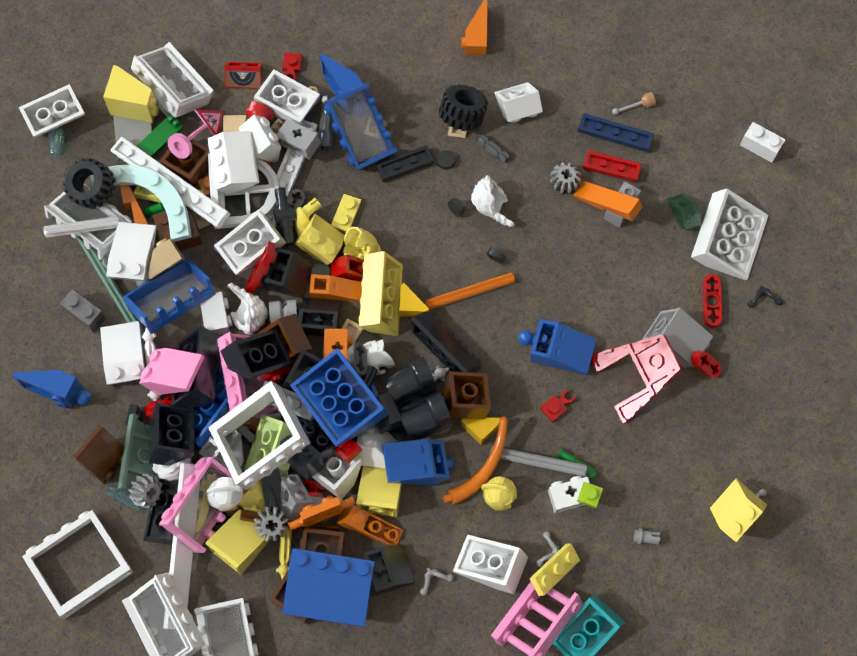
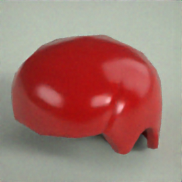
(259, 109)

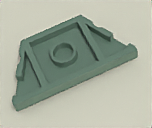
(135, 453)

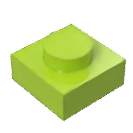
(589, 495)

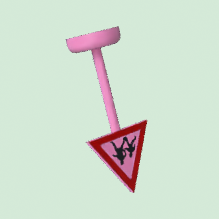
(181, 145)

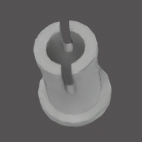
(646, 537)

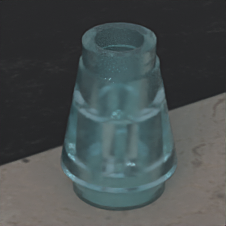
(56, 140)

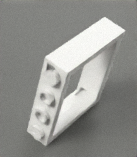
(243, 413)
(93, 591)

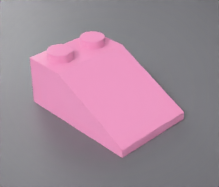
(170, 371)

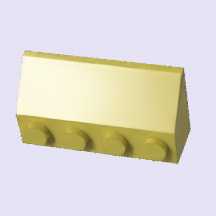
(380, 294)

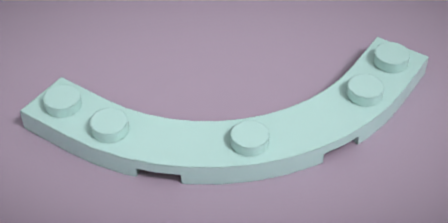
(163, 189)

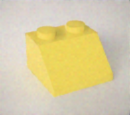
(320, 240)

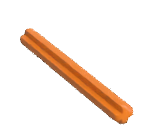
(470, 291)

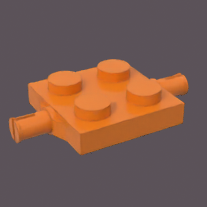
(314, 514)

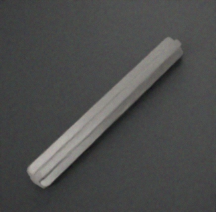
(543, 461)

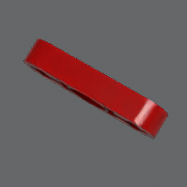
(706, 287)

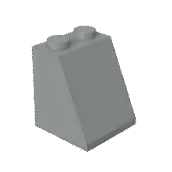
(682, 333)

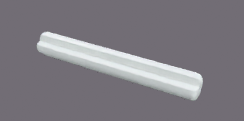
(81, 226)

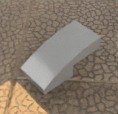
(211, 449)

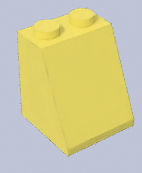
(129, 97)
(377, 494)
(737, 509)
(237, 543)

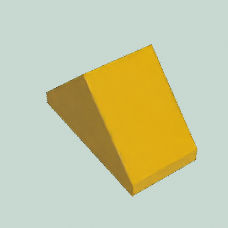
(409, 303)
(480, 428)

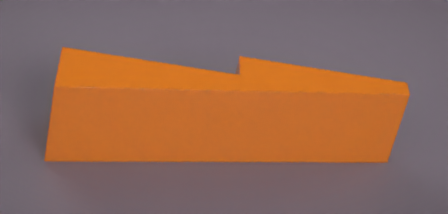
(613, 201)
(131, 204)

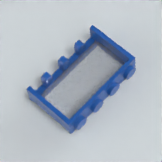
(359, 126)
(169, 295)

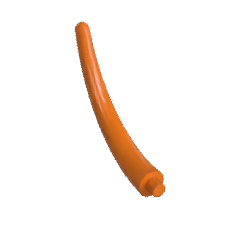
(474, 484)

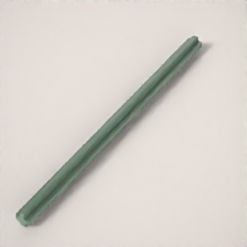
(110, 284)

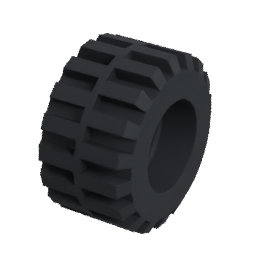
(463, 107)
(79, 173)

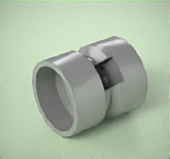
(280, 310)

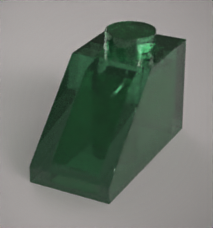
(685, 211)

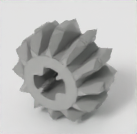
(559, 181)
(145, 490)
(276, 518)

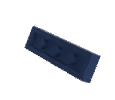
(615, 132)

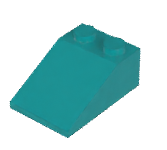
(589, 629)

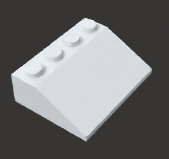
(729, 234)

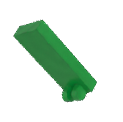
(158, 138)

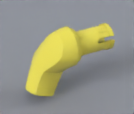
(302, 215)

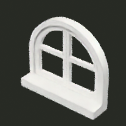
(219, 197)

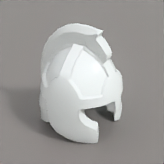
(377, 356)
(224, 494)

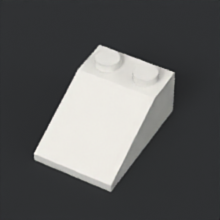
(286, 97)
(247, 242)
(131, 252)
(122, 352)
(491, 563)

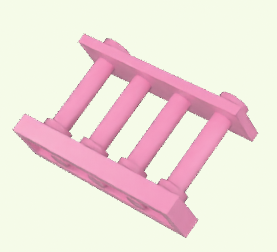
(516, 617)

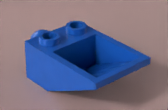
(338, 76)
(565, 349)
(55, 386)
(417, 462)

